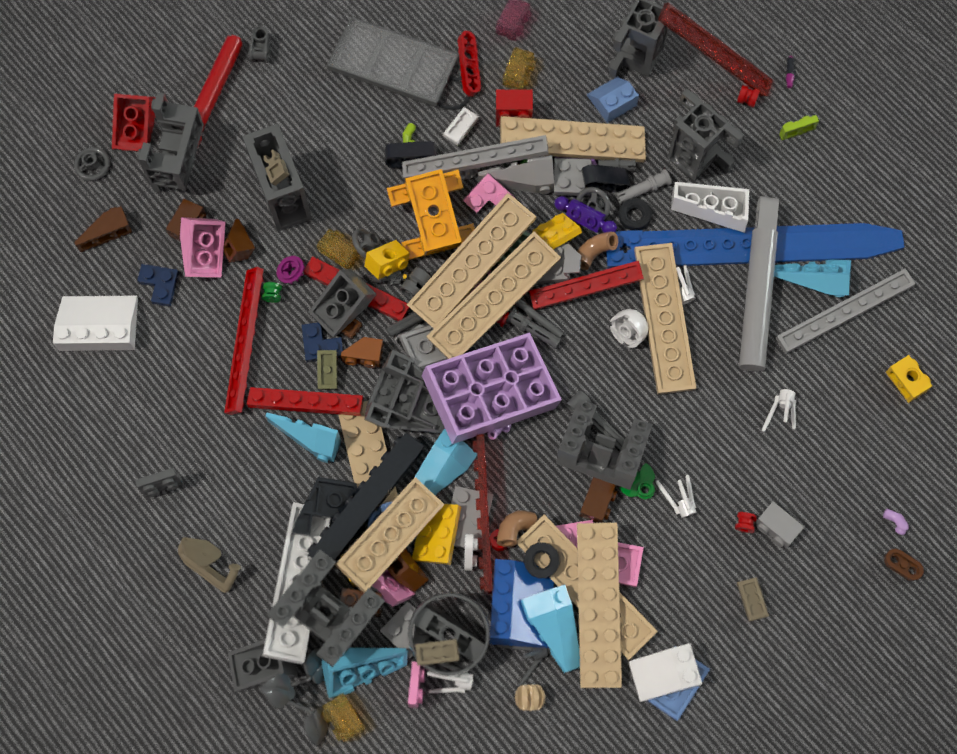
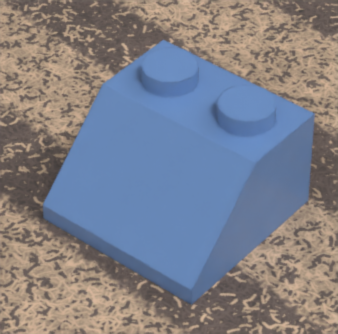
(614, 98)

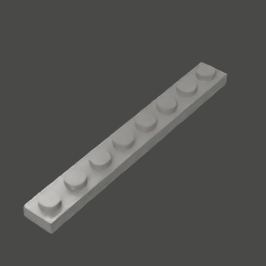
(478, 157)
(845, 311)

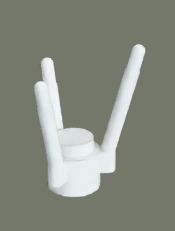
(686, 291)
(786, 400)
(687, 505)
(463, 681)

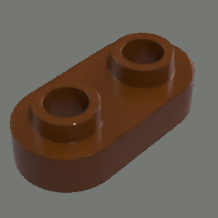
(903, 564)

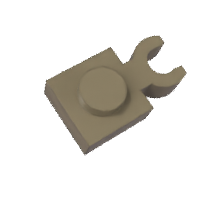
(277, 168)

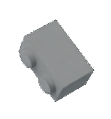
(779, 525)

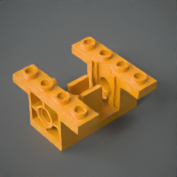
(439, 231)

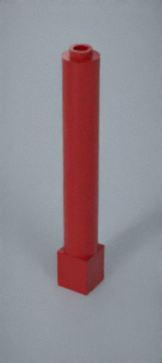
(218, 77)

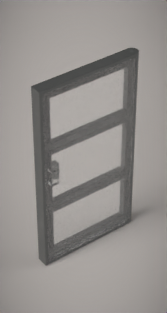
(393, 61)

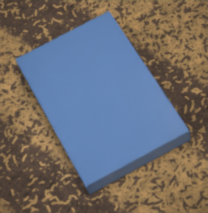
(675, 703)

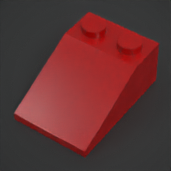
(132, 121)

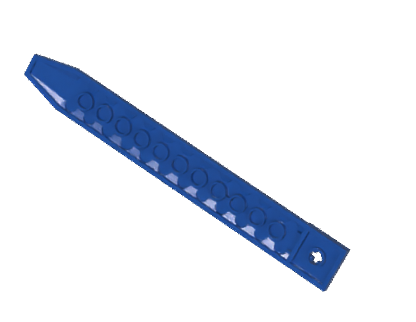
(793, 244)

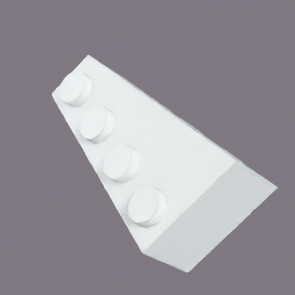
(713, 203)

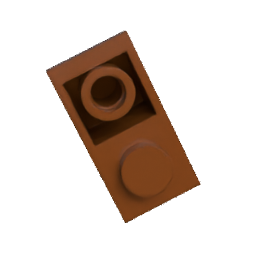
(365, 352)

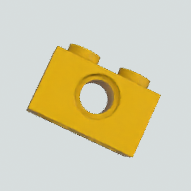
(387, 259)
(909, 389)

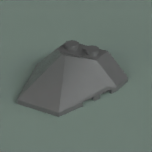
(402, 398)

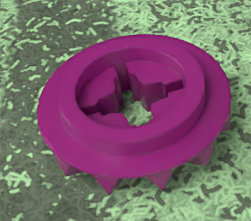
(286, 265)

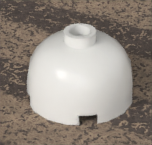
(629, 327)

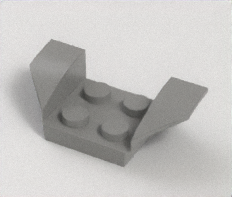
(569, 263)
(418, 346)

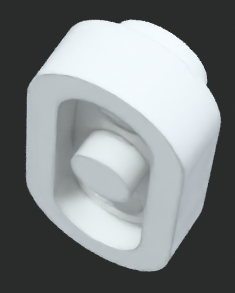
(470, 545)

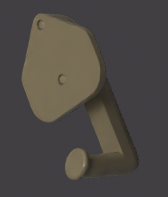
(200, 555)

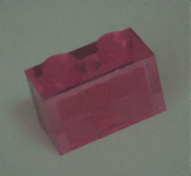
(513, 19)

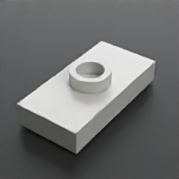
(460, 126)

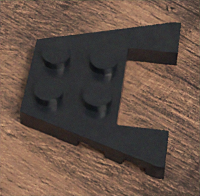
(324, 501)

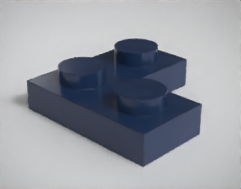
(164, 281)
(314, 341)

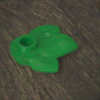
(643, 479)

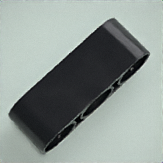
(400, 152)
(606, 177)

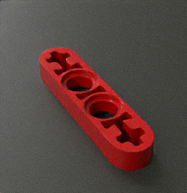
(467, 78)

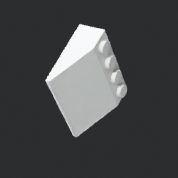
(96, 323)

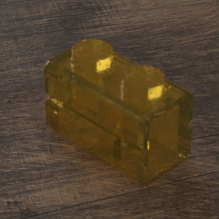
(518, 69)
(338, 249)
(343, 717)

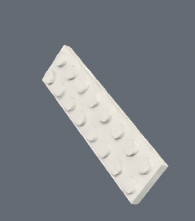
(292, 640)

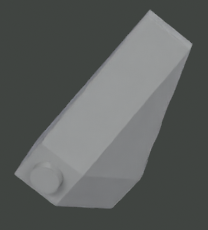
(530, 177)

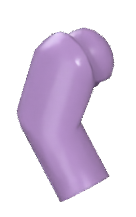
(494, 433)
(899, 520)

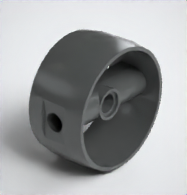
(435, 626)

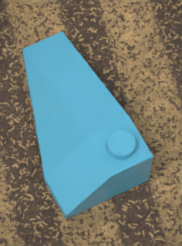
(827, 278)
(445, 463)
(360, 666)

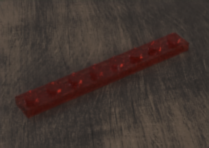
(715, 49)
(483, 522)

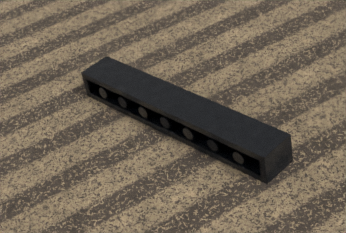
(368, 498)

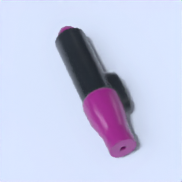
(791, 73)

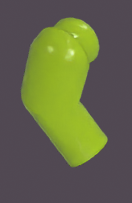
(410, 128)

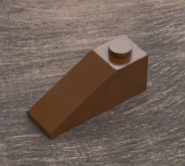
(106, 228)

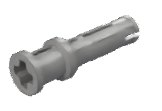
(651, 184)

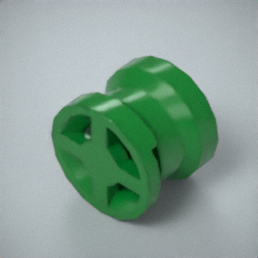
(271, 292)

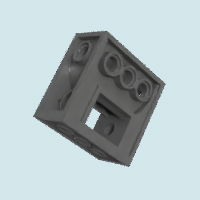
(287, 199)

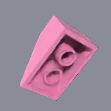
(202, 246)

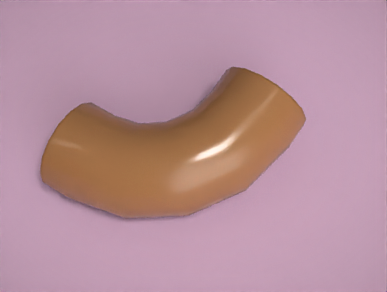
(595, 246)
(512, 525)

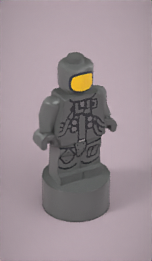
(394, 278)

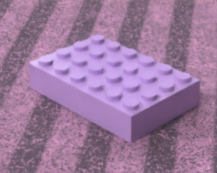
(490, 387)

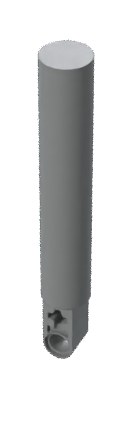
(759, 286)

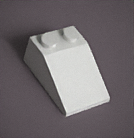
(665, 672)

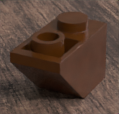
(237, 243)
(407, 572)

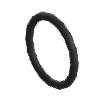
(458, 106)

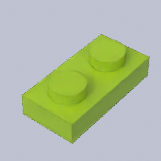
(799, 127)

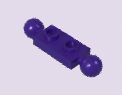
(584, 215)

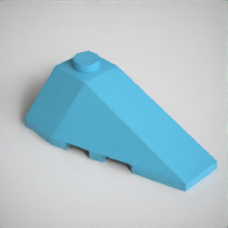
(318, 439)
(554, 619)

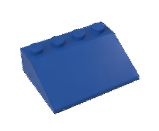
(508, 617)

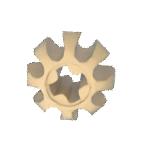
(530, 697)

